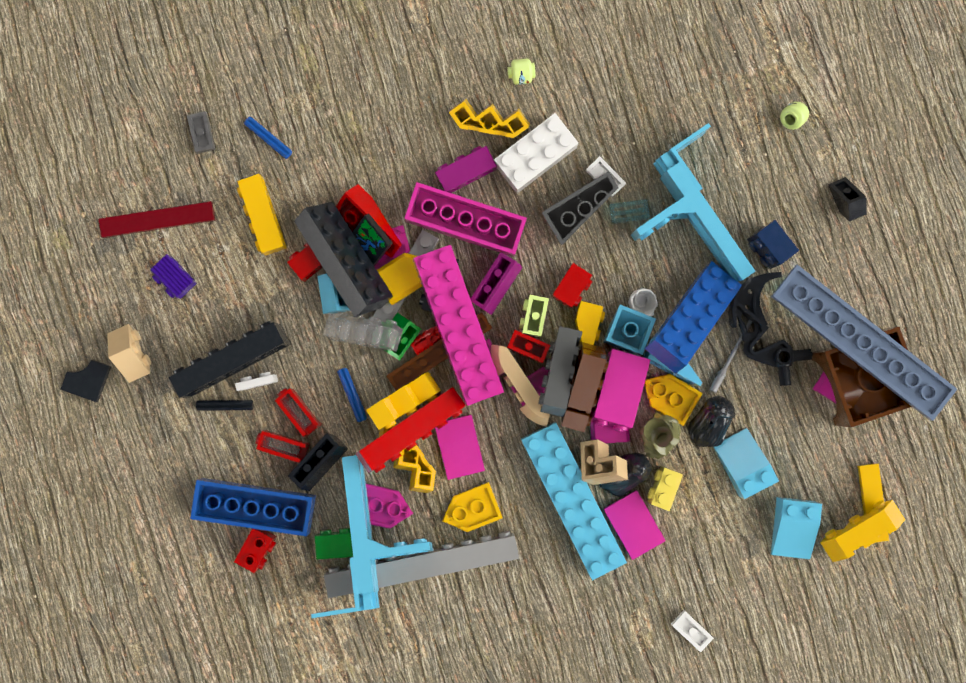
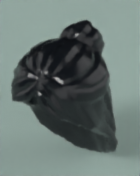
(711, 422)
(638, 471)

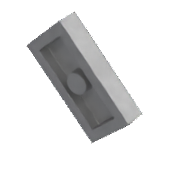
(201, 132)

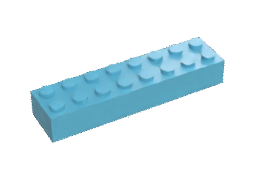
(573, 500)

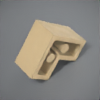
(127, 354)
(598, 466)

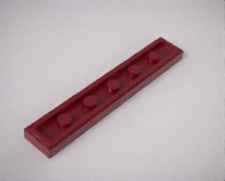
(156, 219)

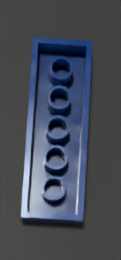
(693, 317)
(253, 507)

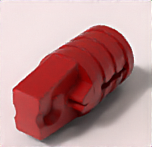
(425, 340)

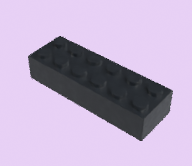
(343, 258)
(229, 360)

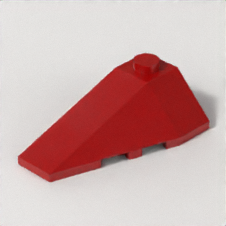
(358, 203)

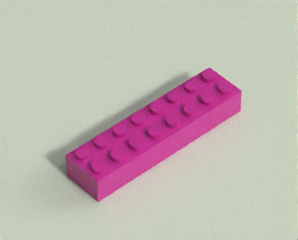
(458, 325)

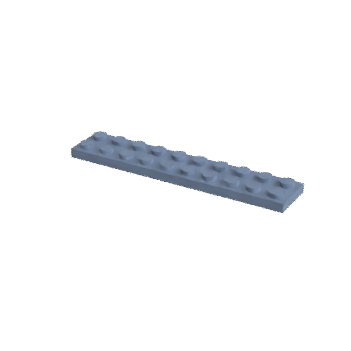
(864, 342)

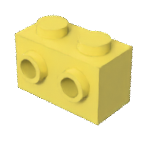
(664, 488)

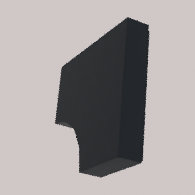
(88, 382)

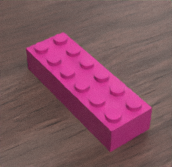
(465, 219)

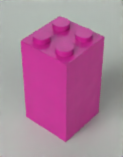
(620, 391)

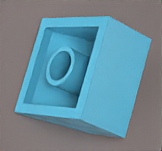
(330, 297)
(629, 330)

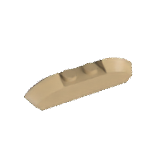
(505, 363)

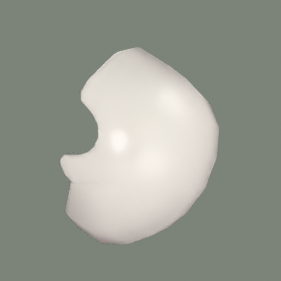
(643, 301)

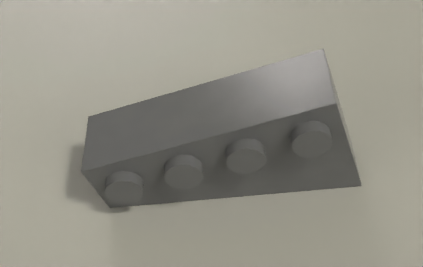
(576, 208)
(560, 371)

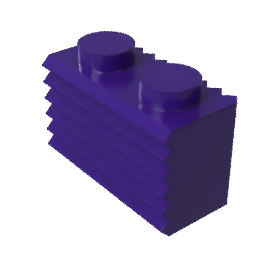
(173, 277)

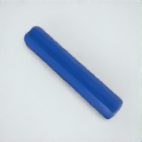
(269, 138)
(352, 394)

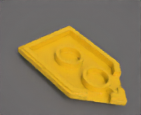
(400, 277)
(672, 396)
(473, 508)

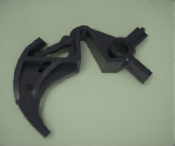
(770, 354)

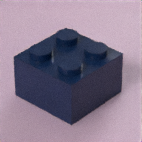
(772, 245)

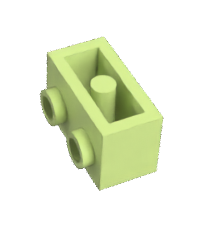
(535, 315)

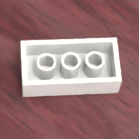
(536, 153)

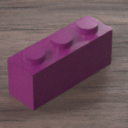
(466, 169)
(496, 283)

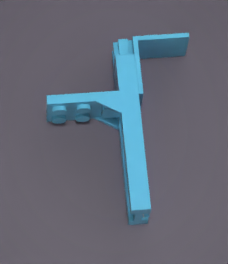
(693, 206)
(364, 547)

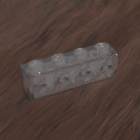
(363, 331)

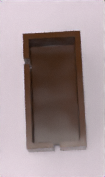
(584, 386)

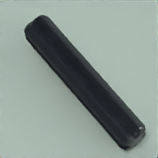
(224, 405)

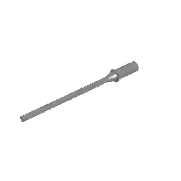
(722, 373)

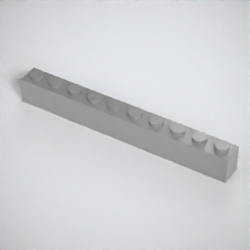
(429, 564)

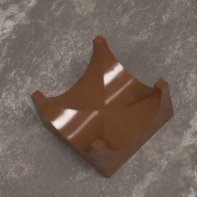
(857, 392)

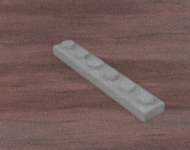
(425, 243)

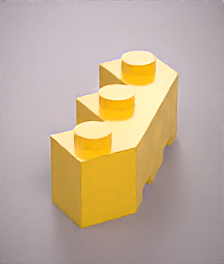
(489, 120)
(403, 401)
(413, 460)
(862, 530)

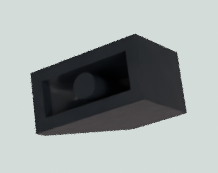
(849, 199)

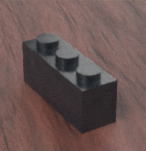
(318, 462)

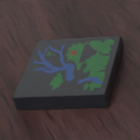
(372, 238)

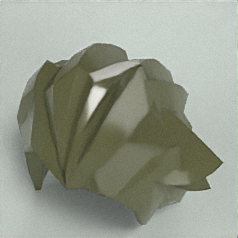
(660, 435)

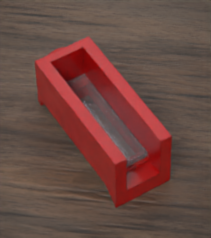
(297, 412)
(282, 446)

